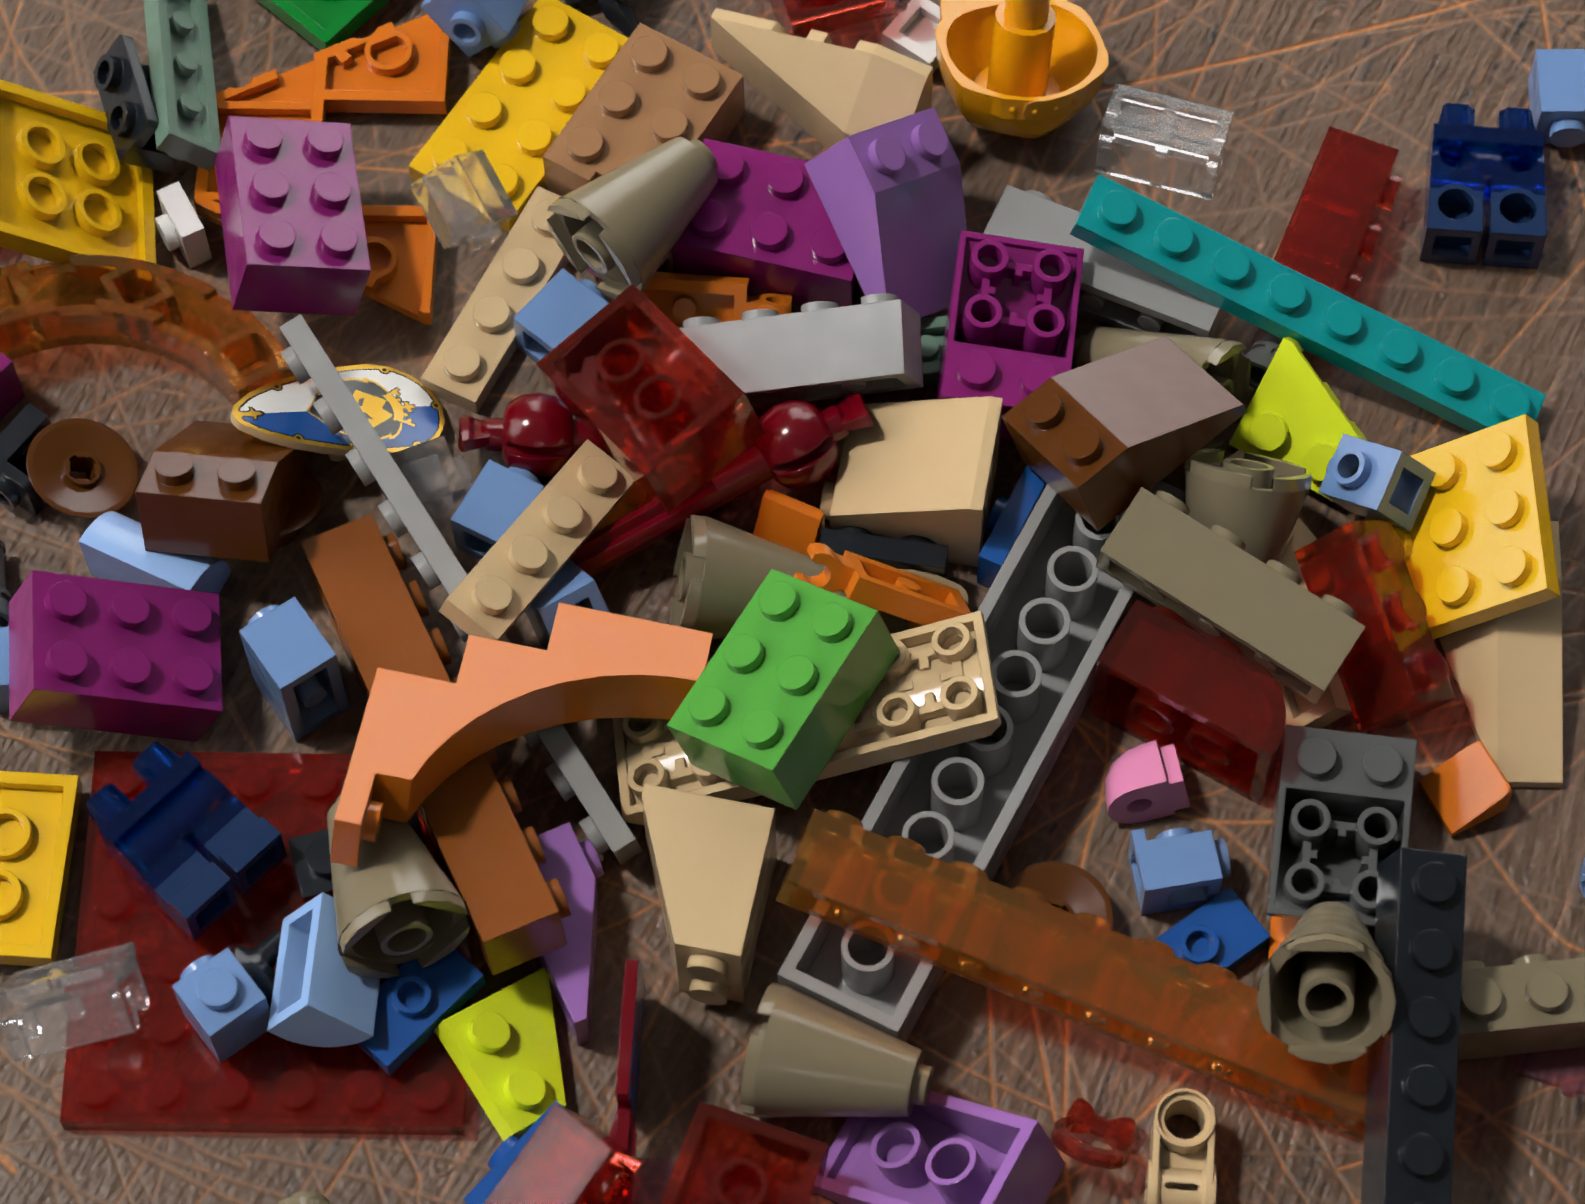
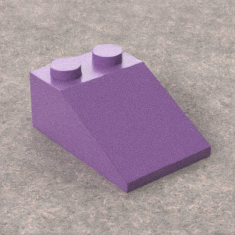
(896, 207)
(942, 1156)

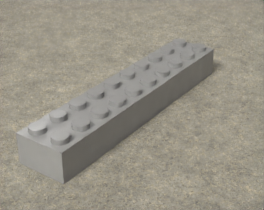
(967, 801)

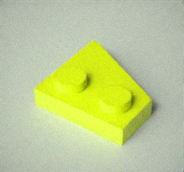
(1294, 415)
(509, 1053)

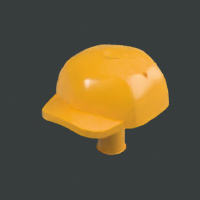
(1019, 62)

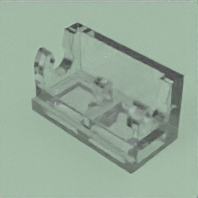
(1163, 141)
(72, 1002)

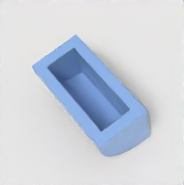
(117, 552)
(312, 990)

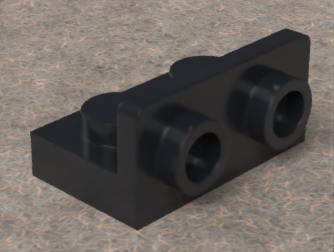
(129, 108)

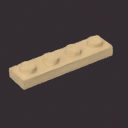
(484, 331)
(538, 544)

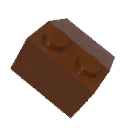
(1119, 425)
(218, 493)

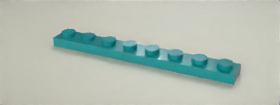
(1300, 308)

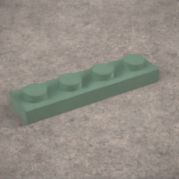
(183, 80)

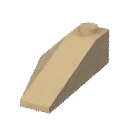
(822, 84)
(1515, 687)

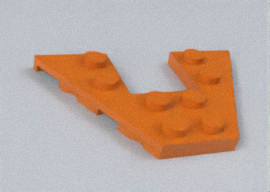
(387, 72)

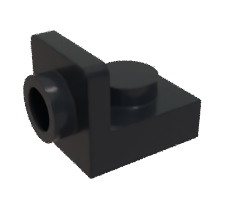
(14, 445)

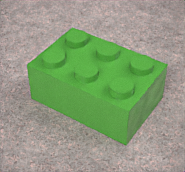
(784, 688)

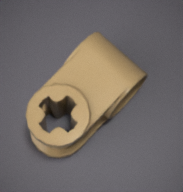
(1178, 1167)

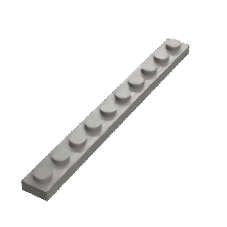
(440, 566)

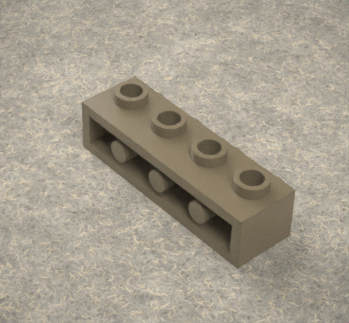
(1230, 593)
(1522, 1006)

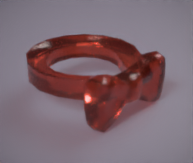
(1083, 1119)

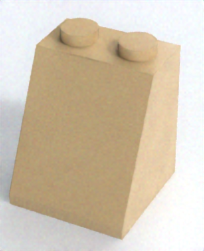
(920, 473)
(712, 885)

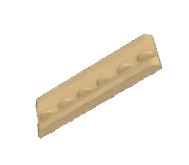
(928, 700)

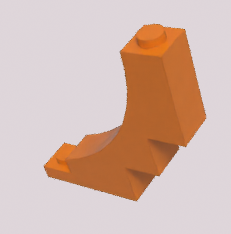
(429, 728)

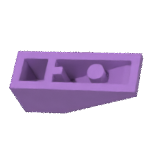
(573, 965)

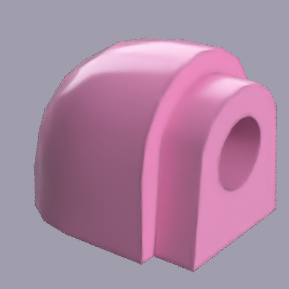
(1145, 784)

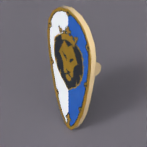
(391, 400)

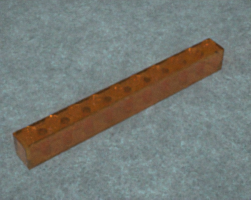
(1061, 964)

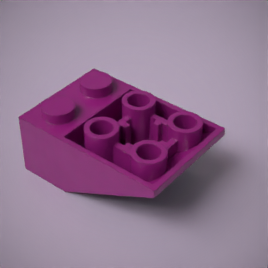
(1008, 318)

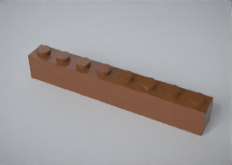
(471, 811)

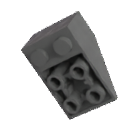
(1336, 817)

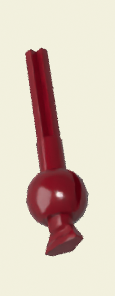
(532, 435)
(793, 451)

